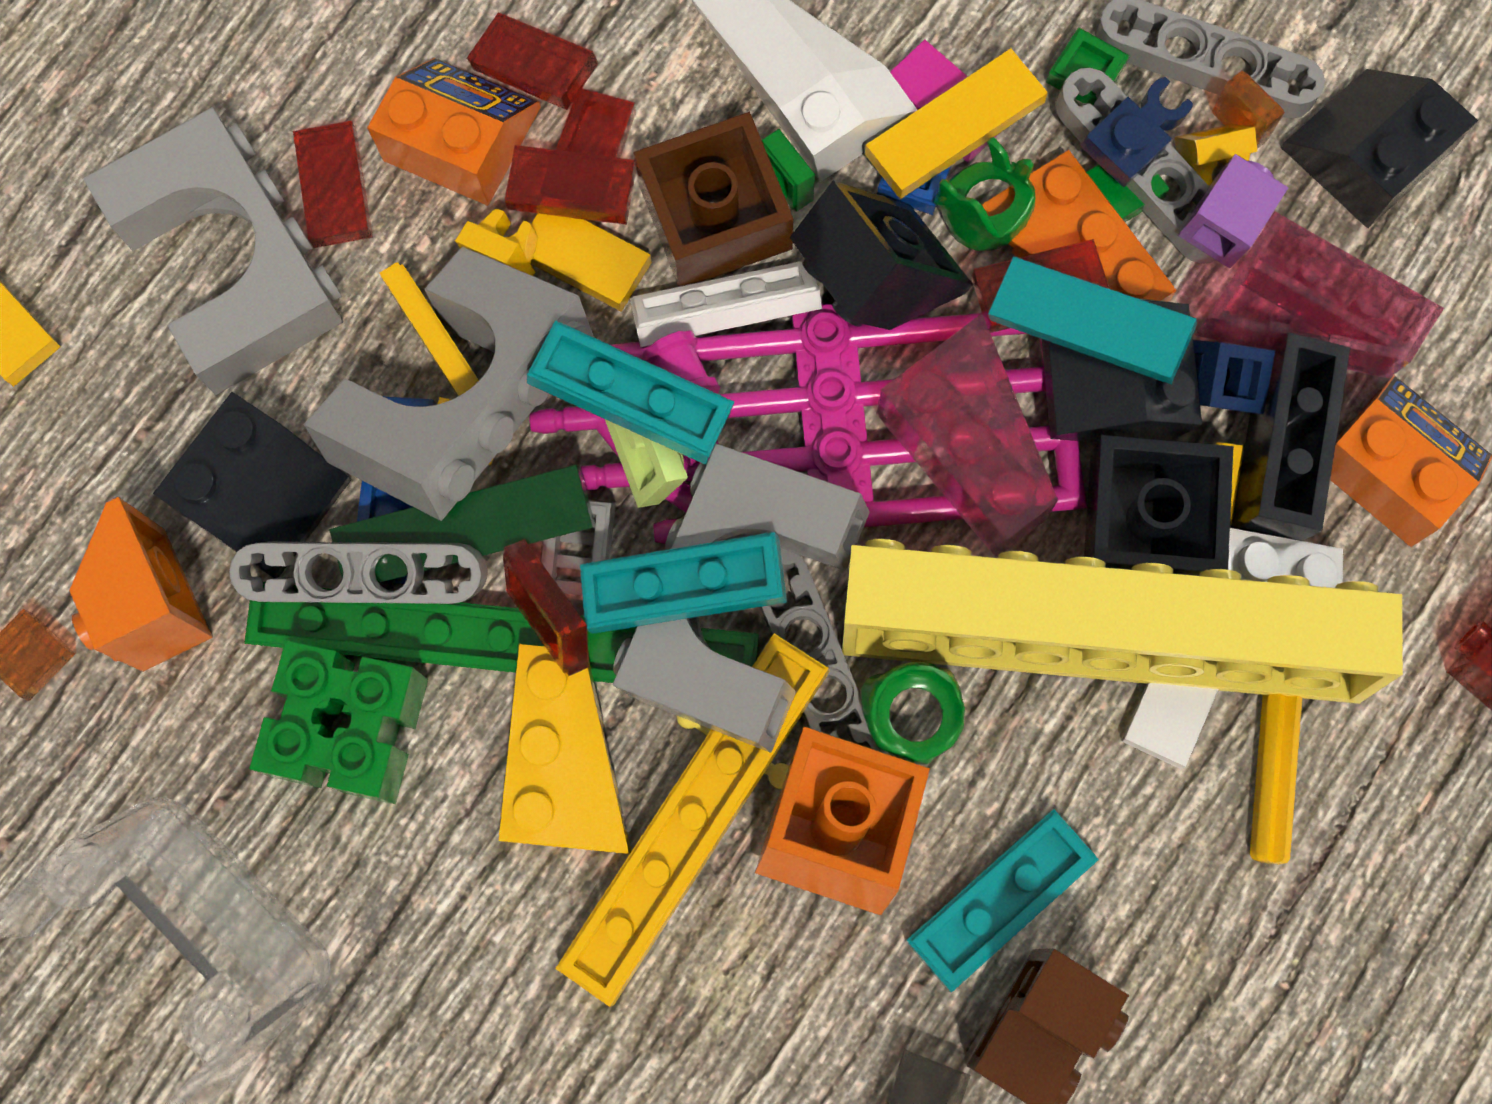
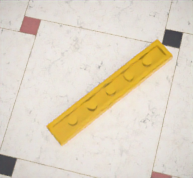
(681, 840)

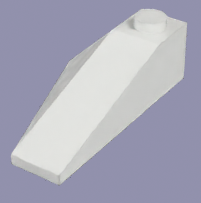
(809, 78)

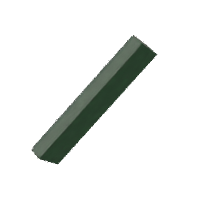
(484, 519)

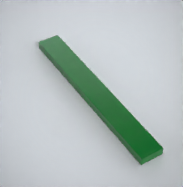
(442, 633)

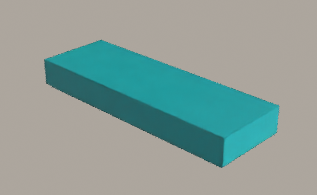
(1093, 320)
(630, 392)
(683, 583)
(1001, 900)

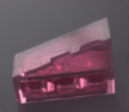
(1323, 293)
(971, 436)

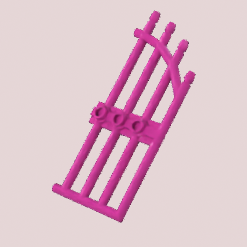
(831, 413)

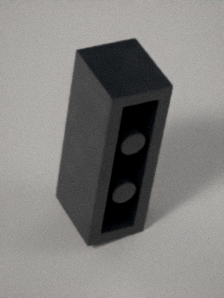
(1293, 442)

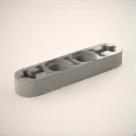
(1211, 47)
(1169, 162)
(359, 577)
(827, 653)

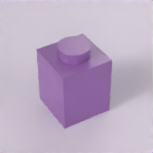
(1233, 210)

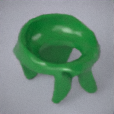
(968, 218)
(878, 696)

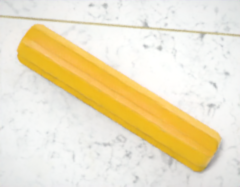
(1276, 779)

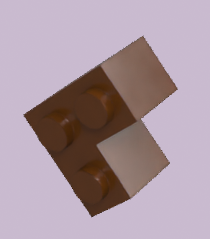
(1045, 1027)

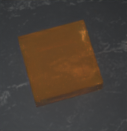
(1248, 105)
(30, 654)

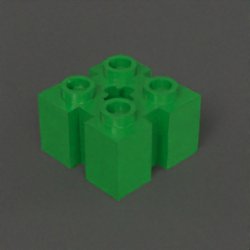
(316, 690)

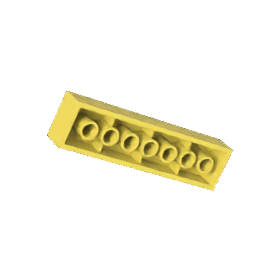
(1122, 622)

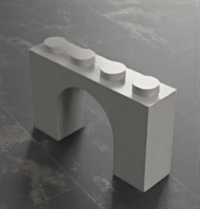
(203, 172)
(439, 450)
(736, 499)

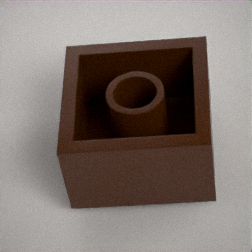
(714, 200)

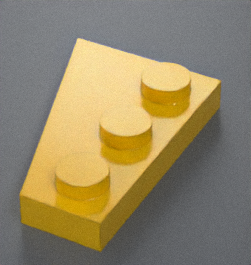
(558, 762)

